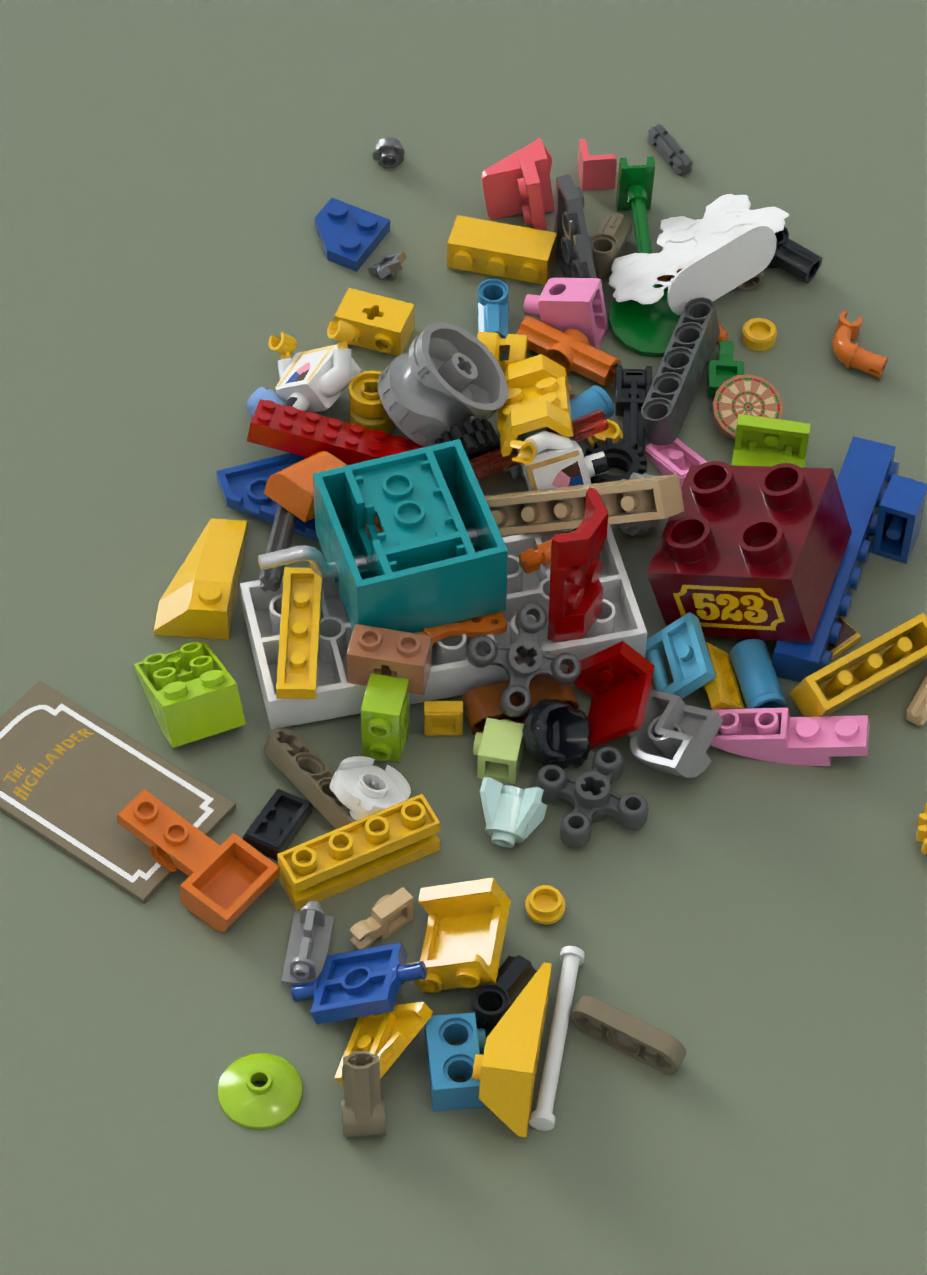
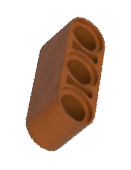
(484, 700)

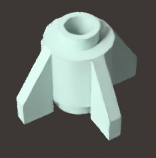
(510, 811)

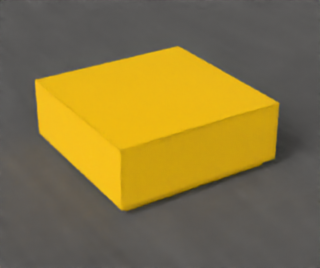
(443, 718)

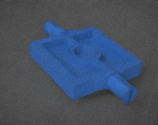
(359, 983)

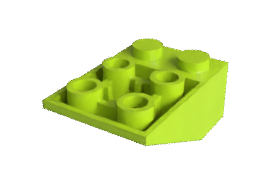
(190, 693)

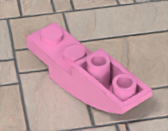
(778, 738)

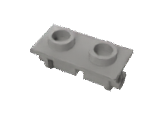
(307, 944)

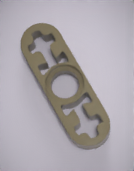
(628, 1034)

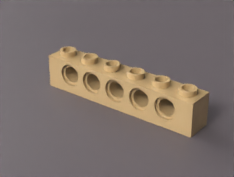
(565, 506)

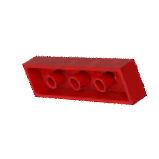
(310, 433)

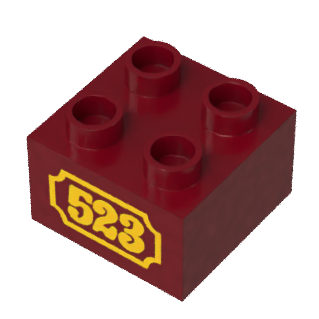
(752, 550)

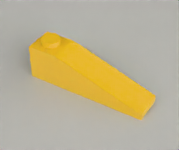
(206, 585)
(512, 1055)

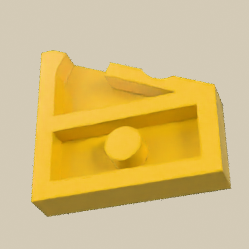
(387, 1034)

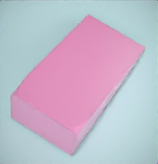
(673, 458)

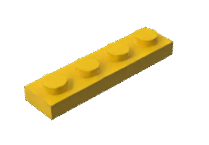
(299, 634)

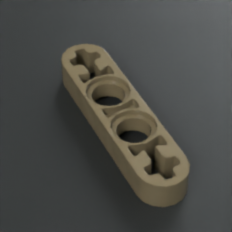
(293, 755)

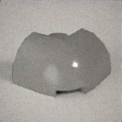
(674, 735)

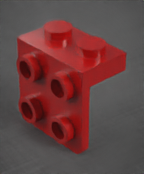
(619, 689)

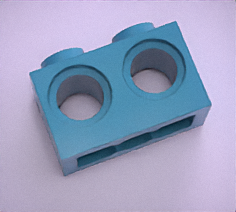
(453, 1061)

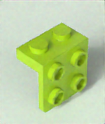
(769, 441)

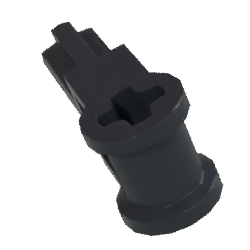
(630, 394)

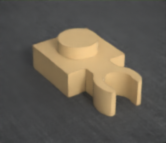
(386, 918)

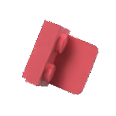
(520, 185)

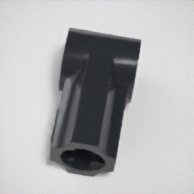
(795, 258)
(499, 996)

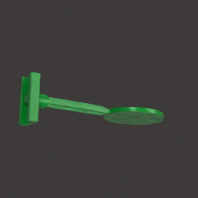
(638, 326)

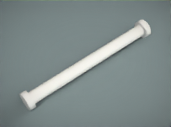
(542, 1117)

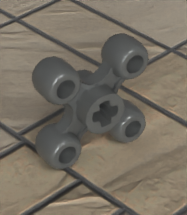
(521, 675)
(592, 797)

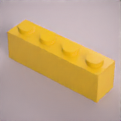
(863, 669)

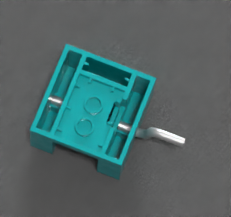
(437, 545)

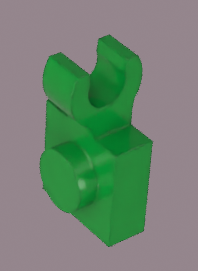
(723, 367)

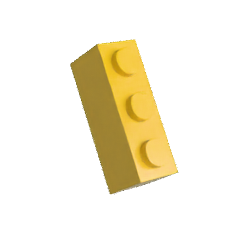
(501, 250)

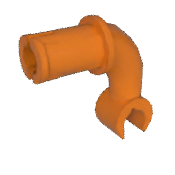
(852, 354)

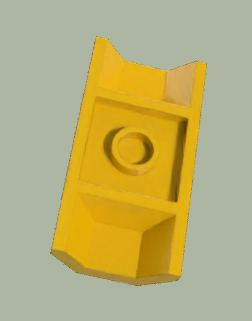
(535, 400)

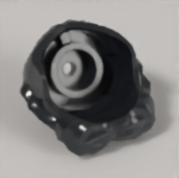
(556, 734)

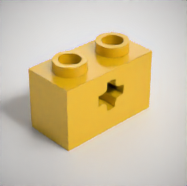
(378, 321)

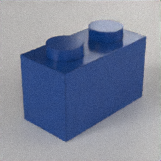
(899, 518)

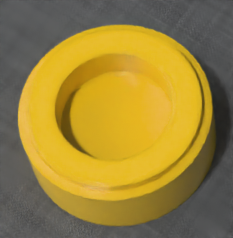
(759, 334)

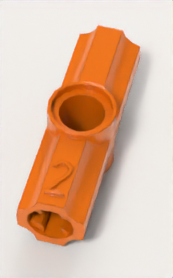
(570, 350)

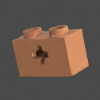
(389, 654)

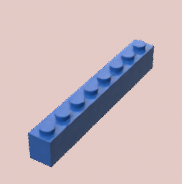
(862, 487)

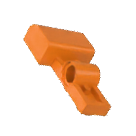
(294, 485)
(221, 877)

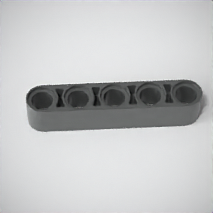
(680, 371)

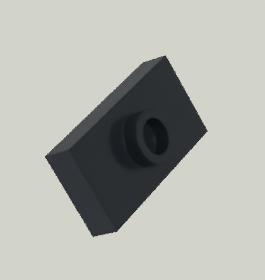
(278, 823)

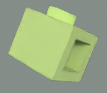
(499, 750)

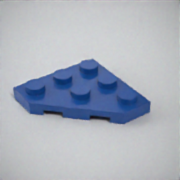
(245, 485)

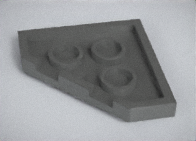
(573, 243)

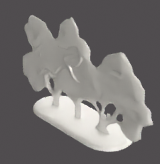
(707, 251)

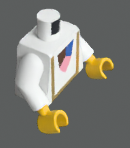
(315, 376)
(556, 461)

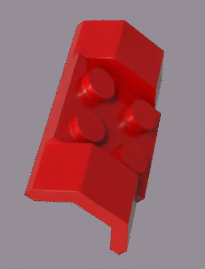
(574, 574)

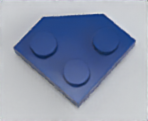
(349, 233)

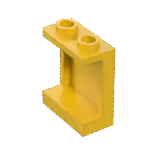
(463, 934)

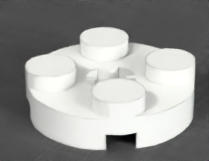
(368, 787)

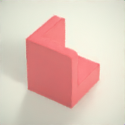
(597, 170)

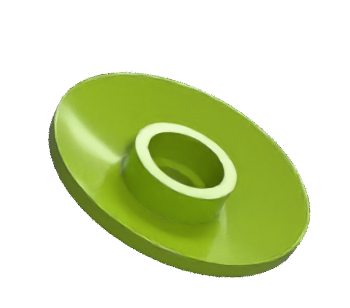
(265, 1105)

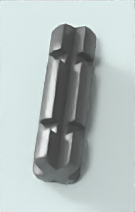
(670, 149)

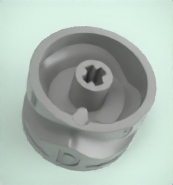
(441, 383)

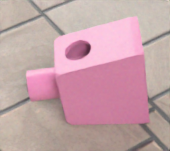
(571, 304)

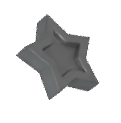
(388, 265)

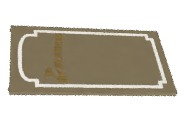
(72, 776)

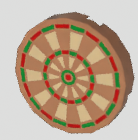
(744, 396)

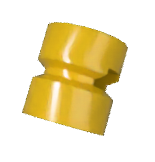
(513, 343)
(365, 403)

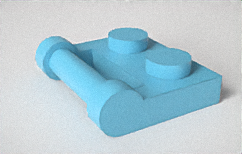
(685, 654)

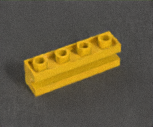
(359, 851)

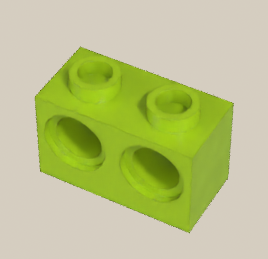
(385, 718)

